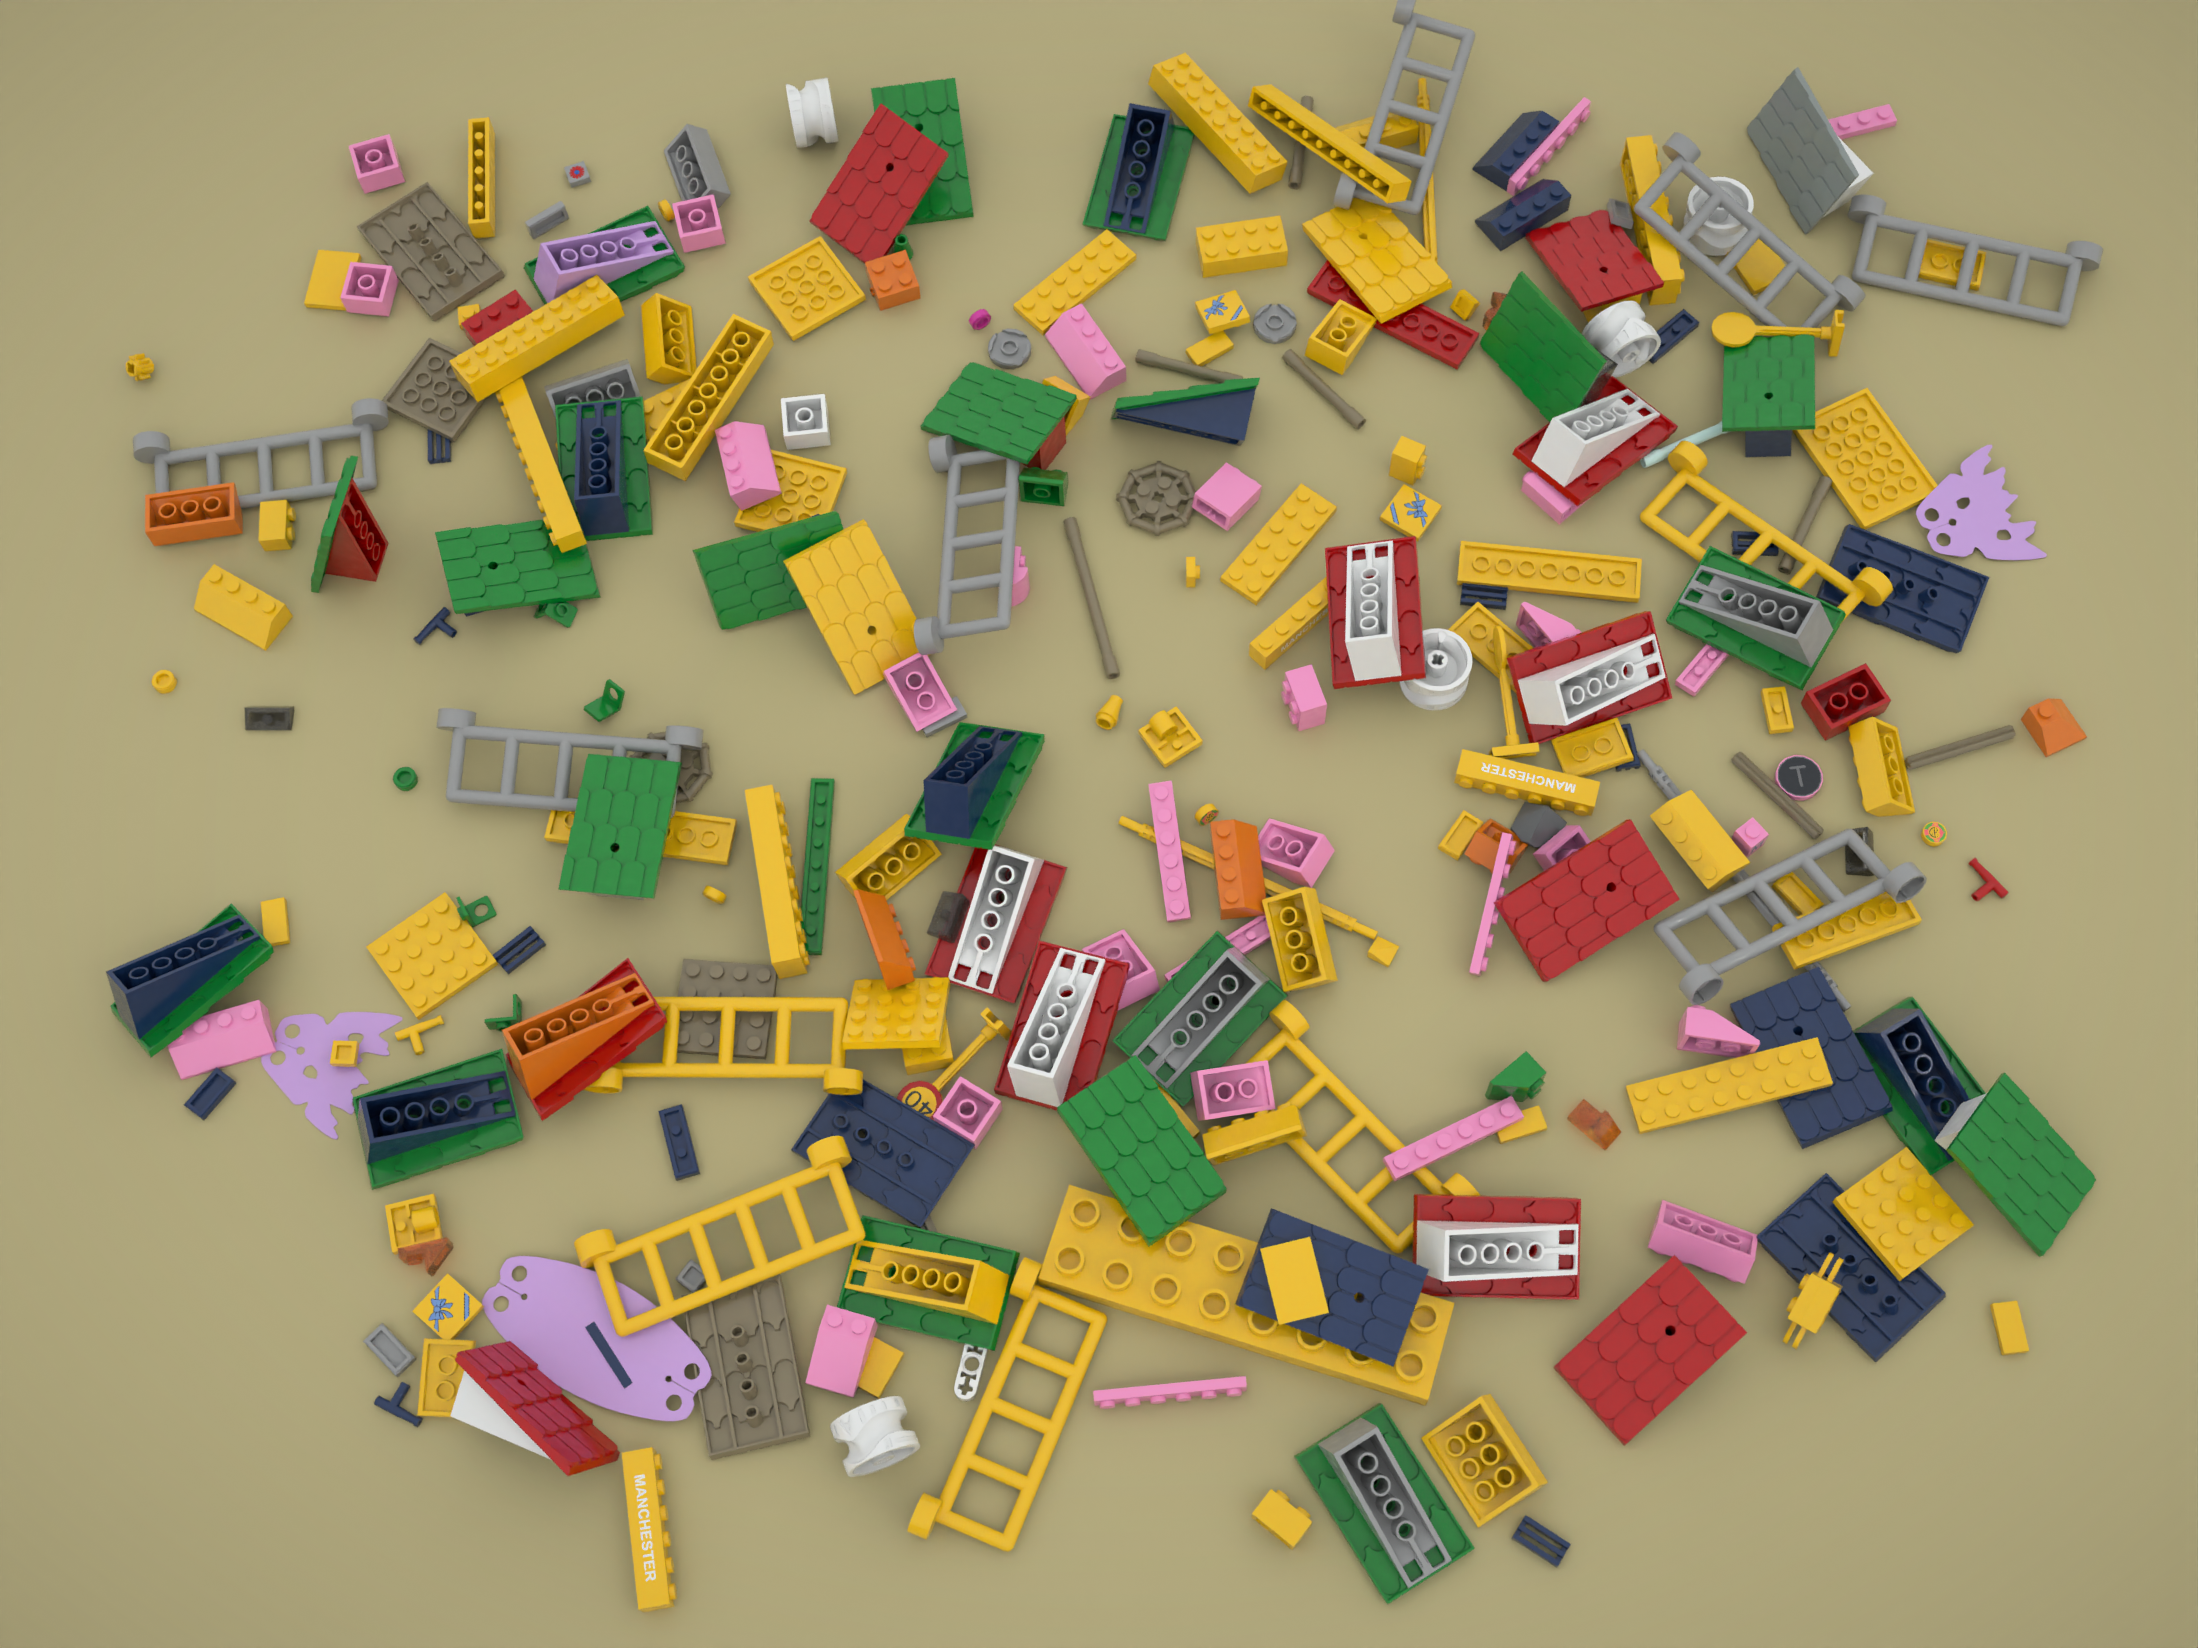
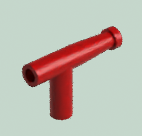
(1991, 882)

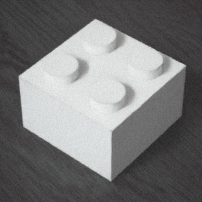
(805, 421)

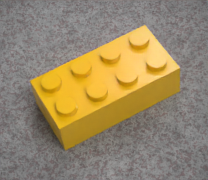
(1241, 246)

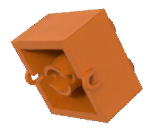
(892, 280)

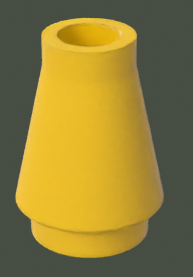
(1109, 713)

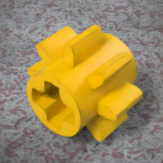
(139, 367)

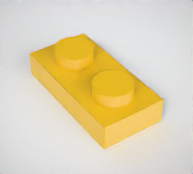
(1777, 710)

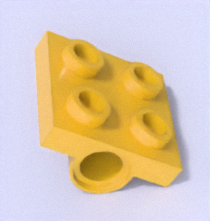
(1170, 736)
(413, 1222)

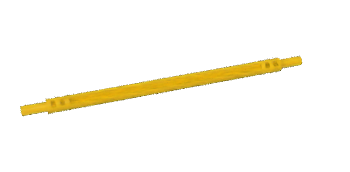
(1428, 205)
(1271, 888)

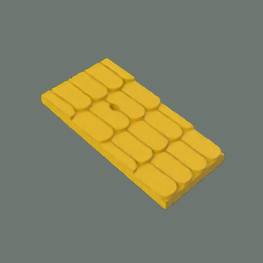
(1377, 257)
(846, 592)

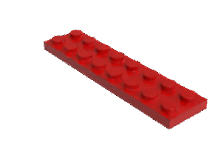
(1417, 327)

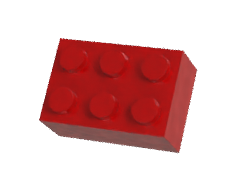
(496, 317)
(1845, 701)

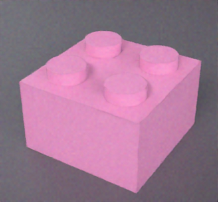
(376, 163)
(698, 223)
(369, 289)
(1304, 698)
(968, 1111)

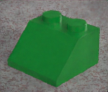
(1043, 486)
(1520, 1080)

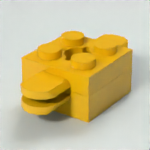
(1814, 1301)

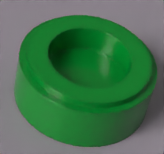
(405, 778)

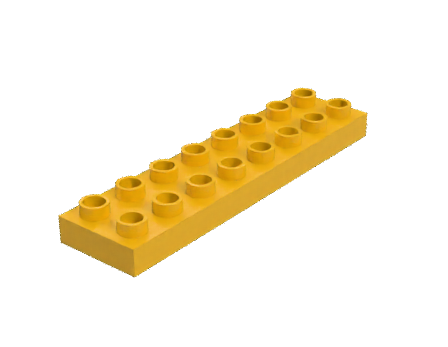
(1193, 1285)

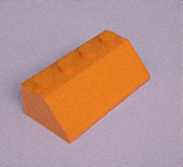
(193, 514)
(1237, 869)
(885, 938)

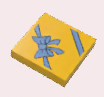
(1222, 312)
(1410, 512)
(448, 1308)

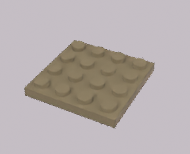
(432, 394)
(701, 1029)

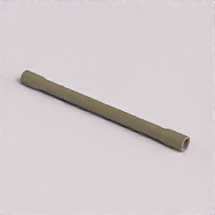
(1108, 659)

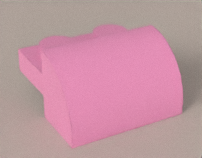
(1020, 578)

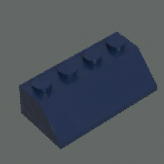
(1515, 147)
(1524, 212)

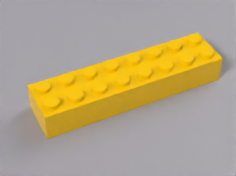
(1217, 123)
(1639, 172)
(537, 338)
(708, 397)
(777, 882)

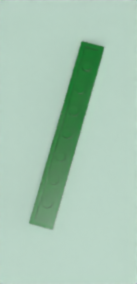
(817, 862)

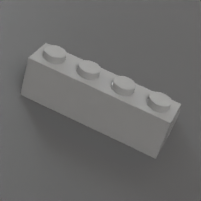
(696, 165)
(604, 383)

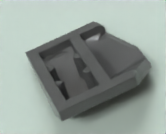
(1537, 824)

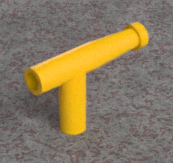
(413, 1033)

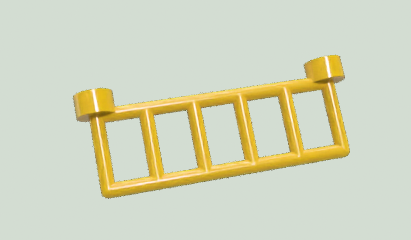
(600, 1248)

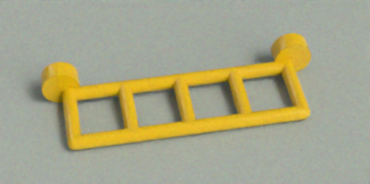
(1688, 461)
(1292, 1027)
(836, 1077)
(939, 1510)

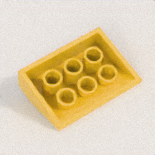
(1484, 1460)

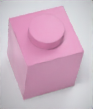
(1750, 837)

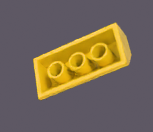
(1397, 131)
(668, 340)
(241, 607)
(1881, 768)
(1700, 840)
(888, 862)
(1299, 939)
(1254, 1134)

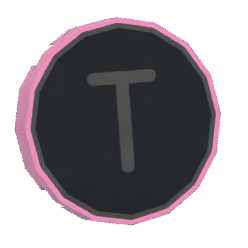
(1799, 777)

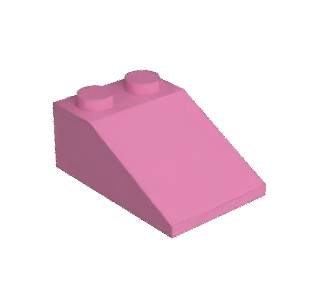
(1542, 626)
(919, 691)
(1561, 845)
(1294, 852)
(1141, 975)
(1712, 1034)
(1232, 1090)
(841, 1350)

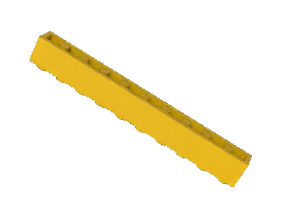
(1329, 143)
(541, 466)

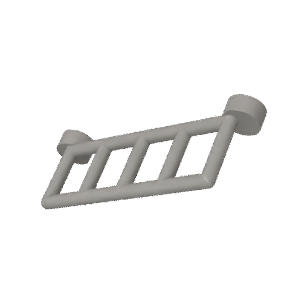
(1405, 16)
(1683, 155)
(2077, 258)
(367, 416)
(931, 631)
(463, 727)
(1704, 980)

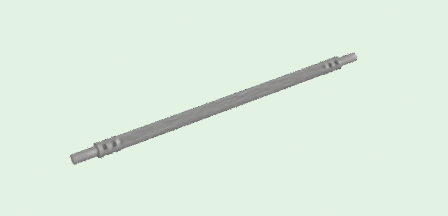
(1671, 792)

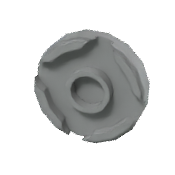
(1274, 323)
(1009, 349)

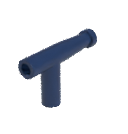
(436, 622)
(394, 1408)

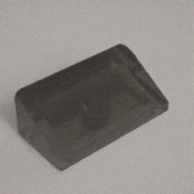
(269, 717)
(1854, 864)
(948, 916)

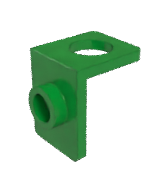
(561, 612)
(606, 704)
(467, 912)
(505, 1022)

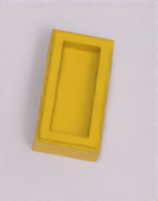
(1209, 348)
(1460, 835)
(1797, 894)
(275, 921)
(1532, 1123)
(2009, 1328)

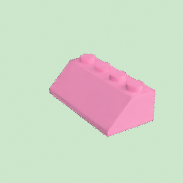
(1086, 352)
(747, 463)
(223, 1040)
(1703, 1242)

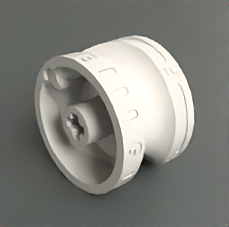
(812, 113)
(1721, 229)
(1623, 336)
(1447, 671)
(874, 1436)

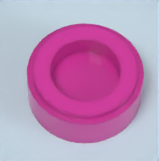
(979, 319)

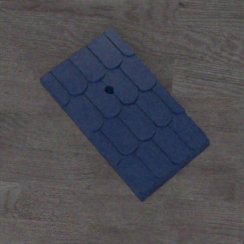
(1929, 595)
(1806, 1010)
(904, 1154)
(1384, 1284)
(1872, 1302)

